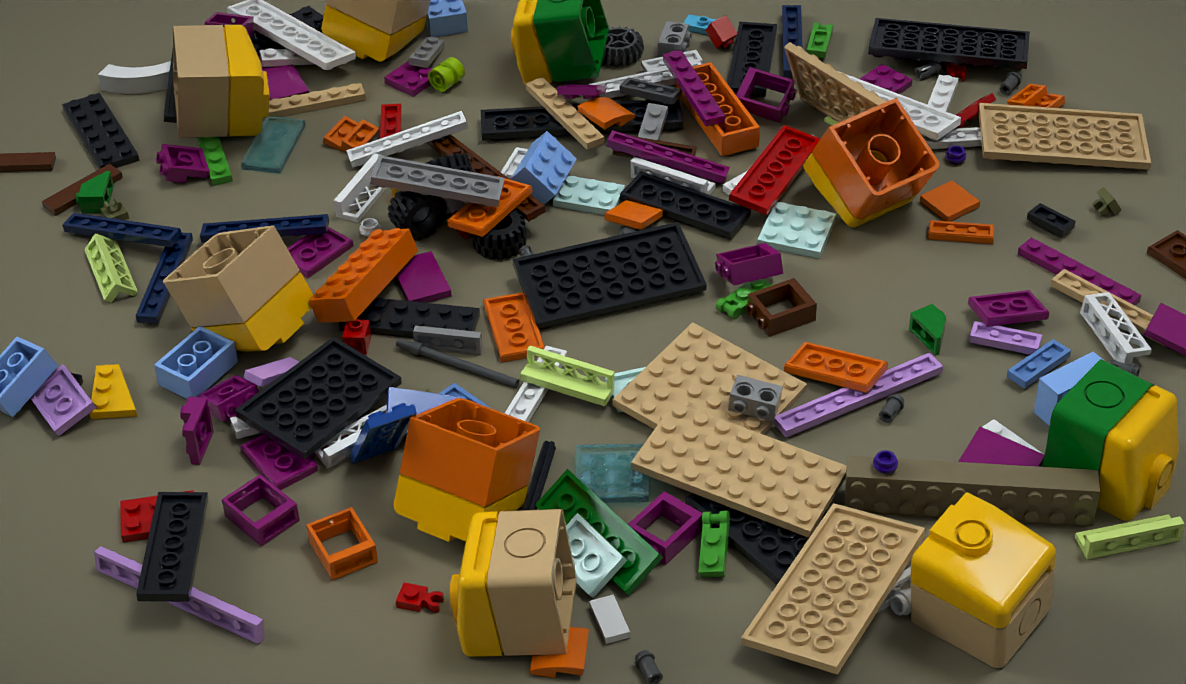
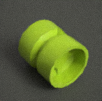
(446, 74)

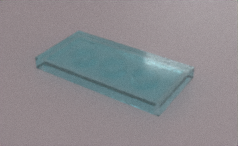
(273, 145)

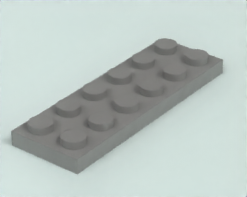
(437, 181)

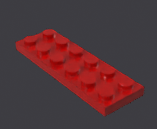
(774, 170)

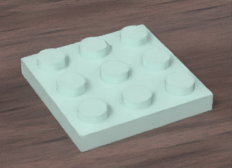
(797, 229)

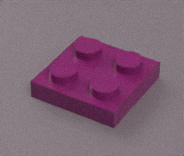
(409, 79)
(888, 79)
(575, 91)

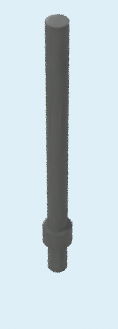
(419, 349)

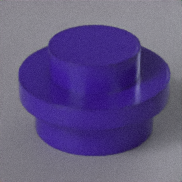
(956, 154)
(885, 462)

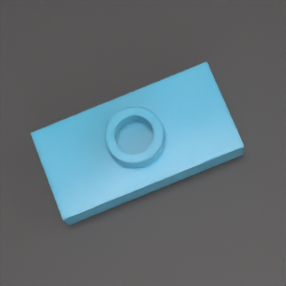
(698, 23)

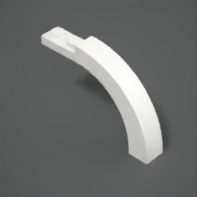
(134, 80)

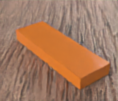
(961, 232)

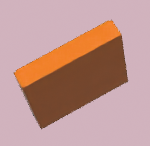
(949, 201)
(633, 215)

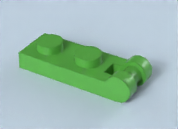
(820, 40)
(736, 302)
(714, 544)

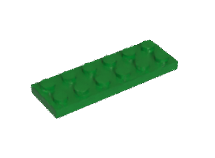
(575, 497)

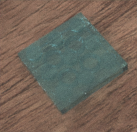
(609, 472)

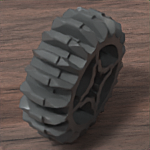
(622, 47)

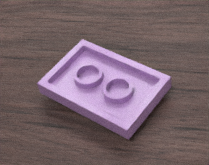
(62, 400)

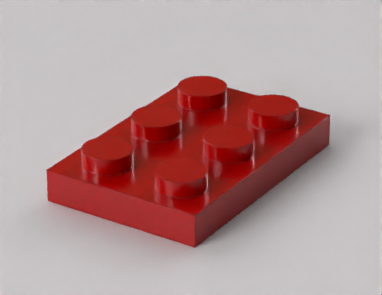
(137, 518)

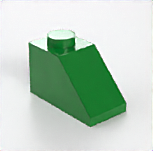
(95, 192)
(928, 327)

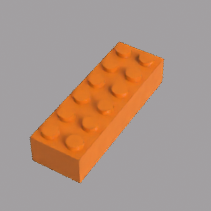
(740, 129)
(363, 275)

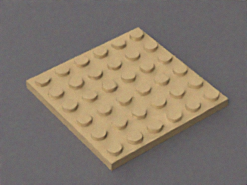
(700, 374)

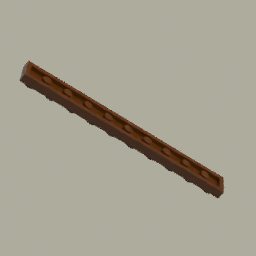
(449, 145)

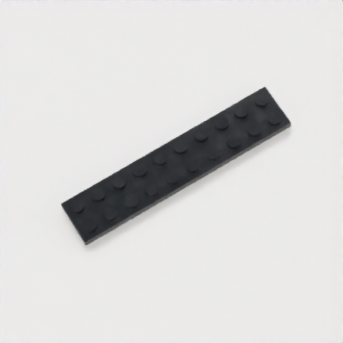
(535, 121)

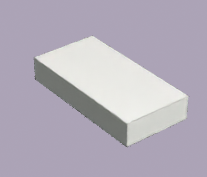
(609, 619)

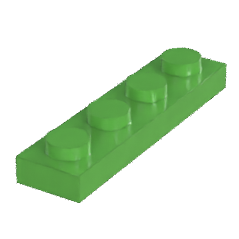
(215, 160)

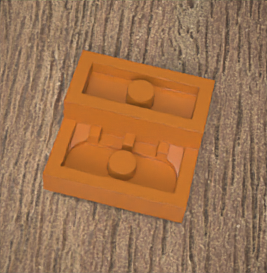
(1036, 96)
(605, 112)
(350, 134)
(569, 663)

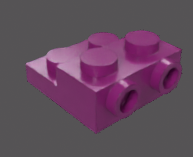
(180, 162)
(228, 396)
(196, 427)

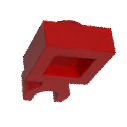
(956, 70)
(415, 597)

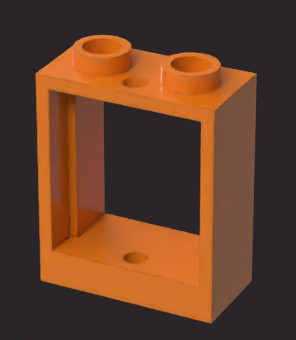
(349, 559)

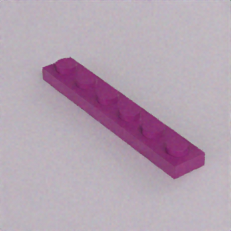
(693, 88)
(667, 156)
(1056, 262)

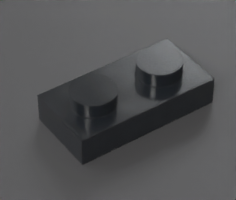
(1051, 220)

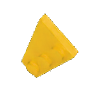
(111, 394)

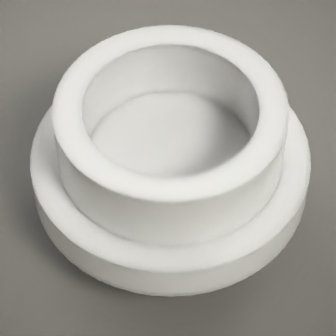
(369, 225)

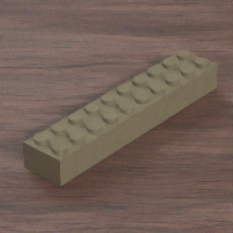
(932, 486)

